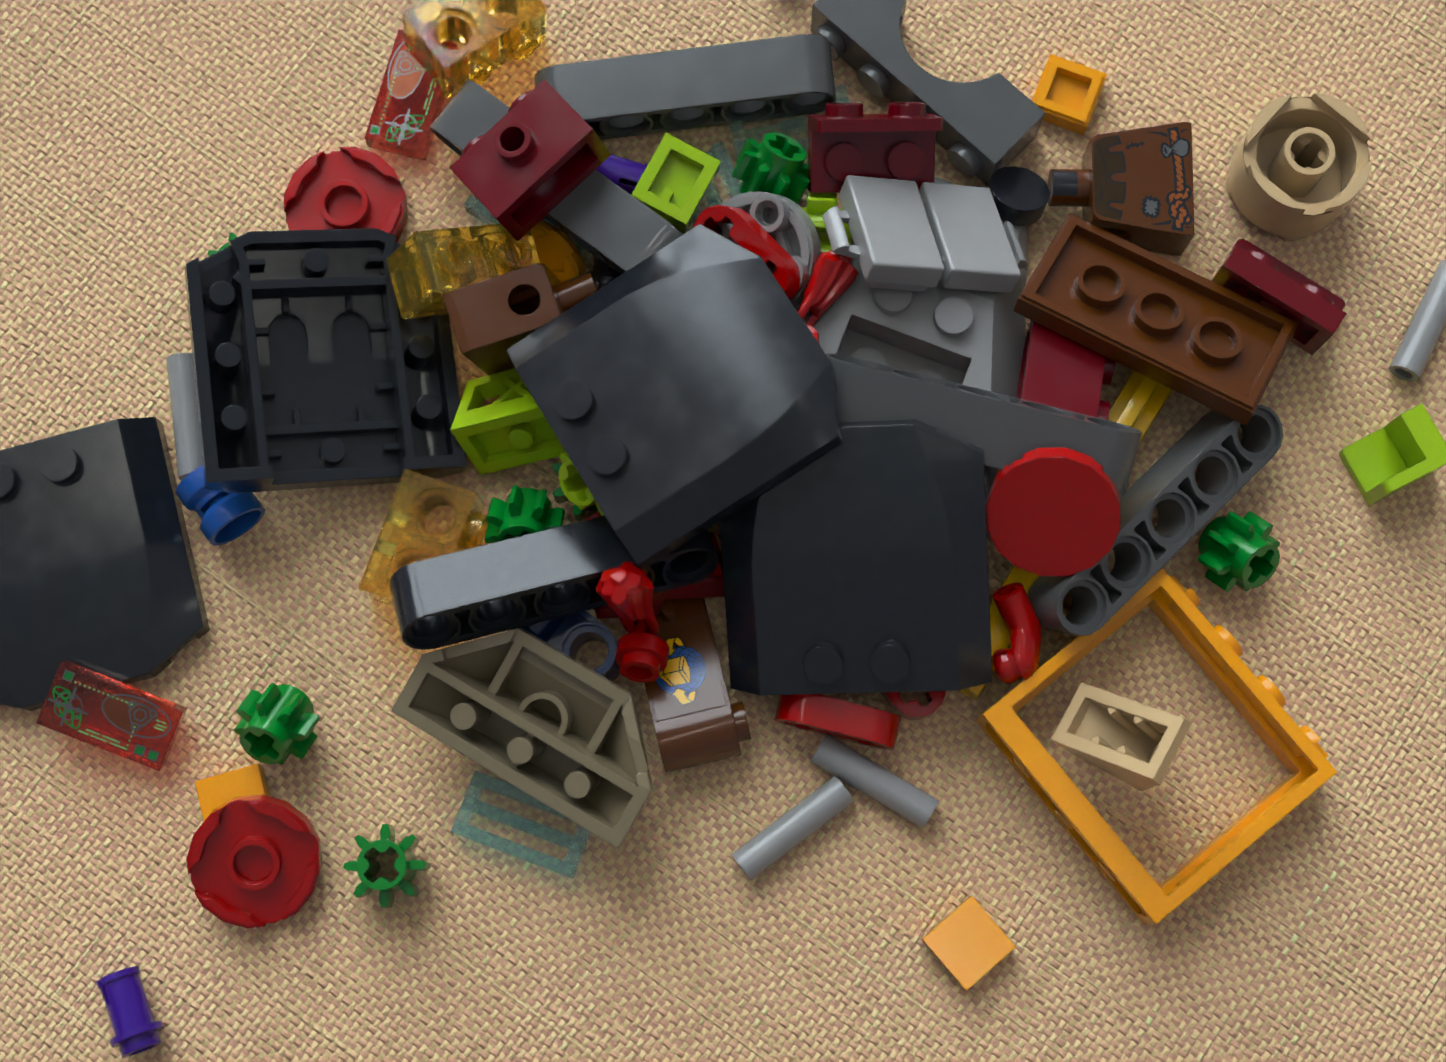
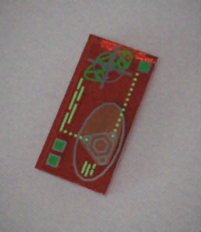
(405, 104)
(111, 715)

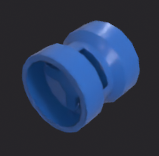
(222, 513)

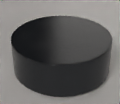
(1019, 195)

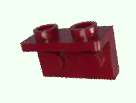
(871, 145)
(1284, 290)

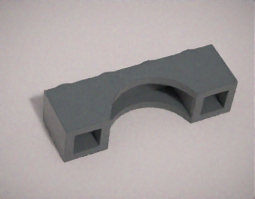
(982, 120)

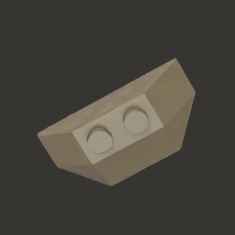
(536, 725)

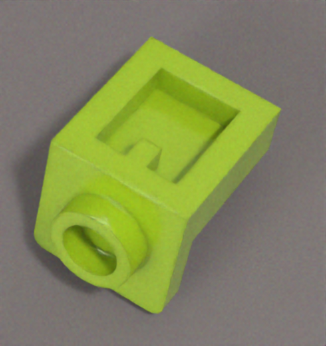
(676, 181)

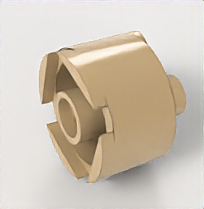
(1307, 132)

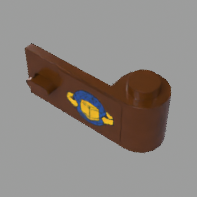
(690, 696)

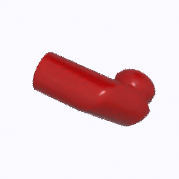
(1025, 634)

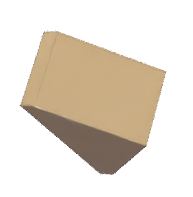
(1121, 736)

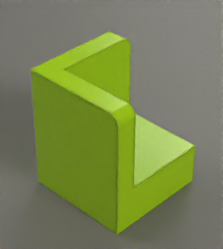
(1395, 455)

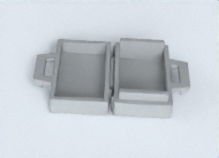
(925, 235)

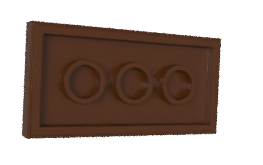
(1156, 318)

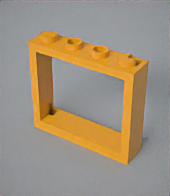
(1252, 696)

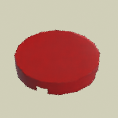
(346, 192)
(1053, 512)
(254, 861)

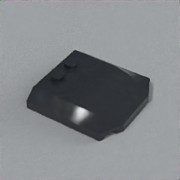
(313, 367)
(682, 390)
(93, 559)
(863, 570)

